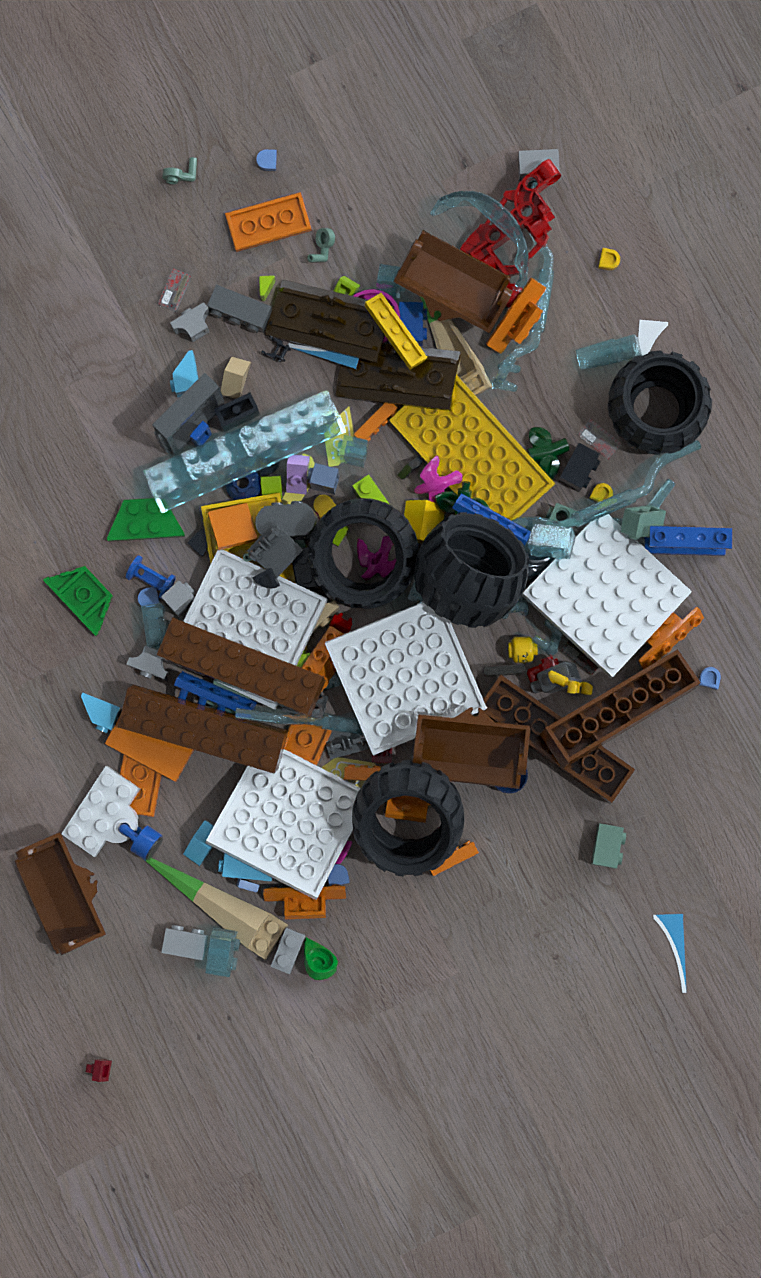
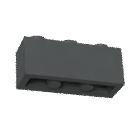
(239, 309)

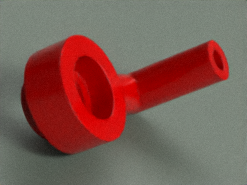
(546, 663)

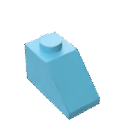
(184, 375)
(101, 712)
(197, 848)

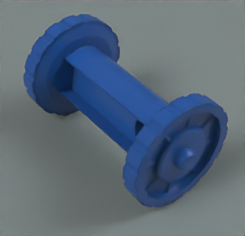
(150, 577)

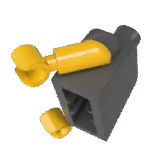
(561, 677)

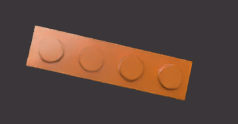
(378, 419)
(359, 773)
(459, 855)

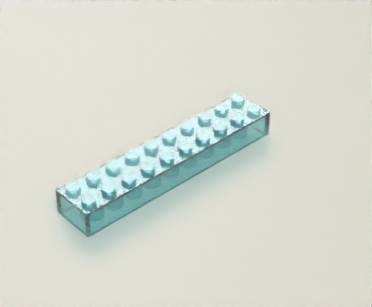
(244, 451)

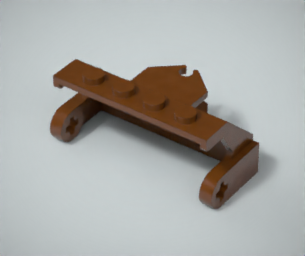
(454, 282)
(473, 748)
(60, 893)

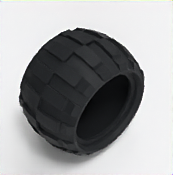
(675, 375)

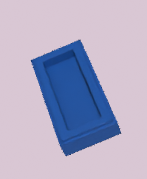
(200, 434)

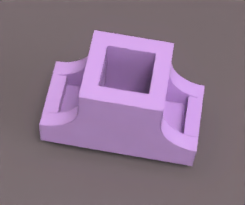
(297, 474)

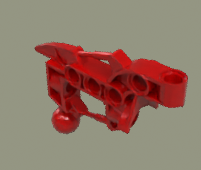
(480, 243)

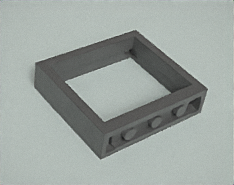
(186, 414)

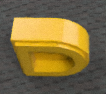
(609, 259)
(601, 492)
(323, 504)

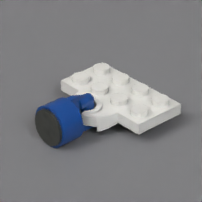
(109, 817)

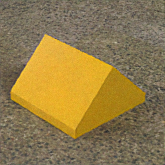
(423, 517)

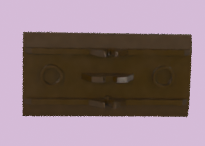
(325, 321)
(393, 383)

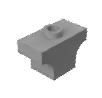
(192, 322)
(149, 664)

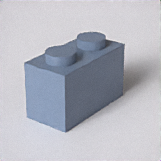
(323, 478)

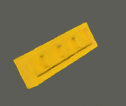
(395, 331)

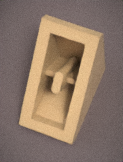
(234, 377)

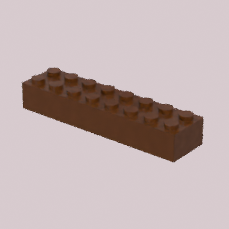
(241, 667)
(620, 709)
(203, 728)
(597, 771)

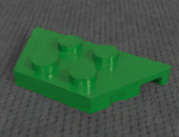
(143, 520)
(83, 596)

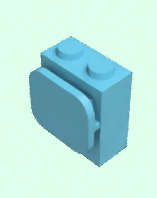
(236, 869)

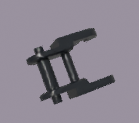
(273, 356)

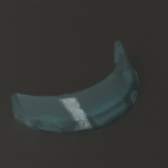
(497, 215)

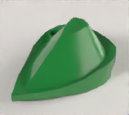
(318, 960)

